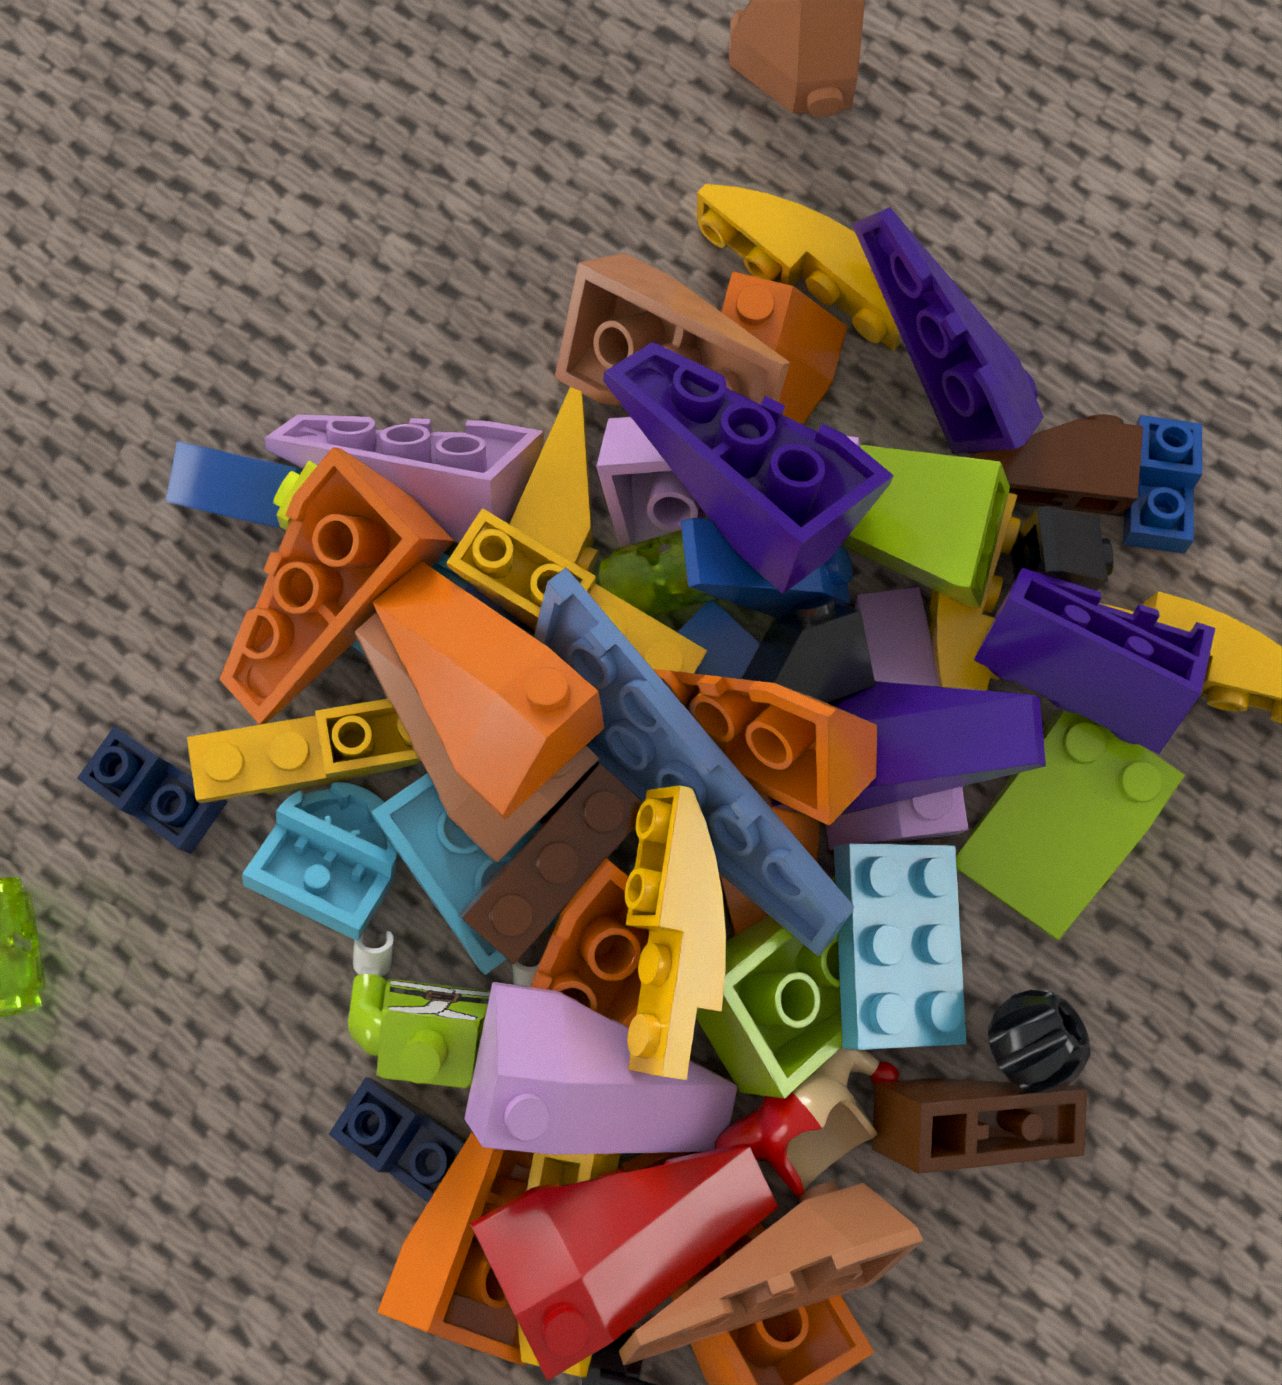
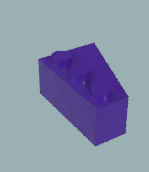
(1096, 658)

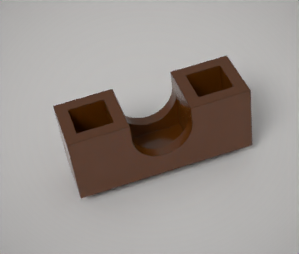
(553, 863)

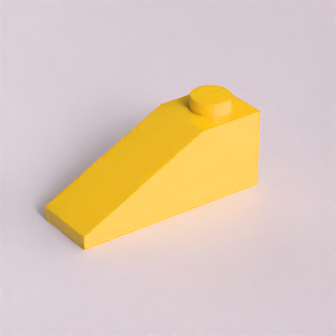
(558, 496)

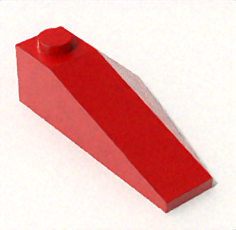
(611, 1248)

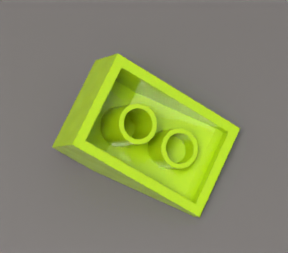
(1066, 825)
(776, 1010)

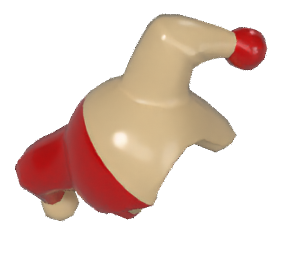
(813, 1122)

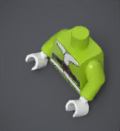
(418, 1027)

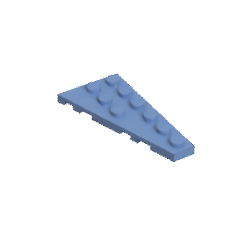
(658, 744)

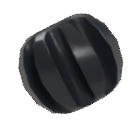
(1039, 1041)

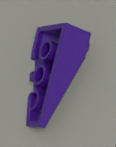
(962, 362)
(761, 478)
(942, 739)

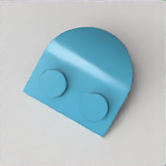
(327, 858)

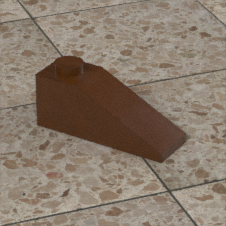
(1076, 466)
(975, 1123)

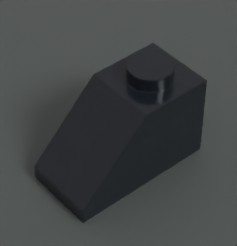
(1063, 547)
(815, 651)

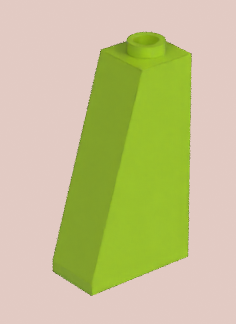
(935, 520)

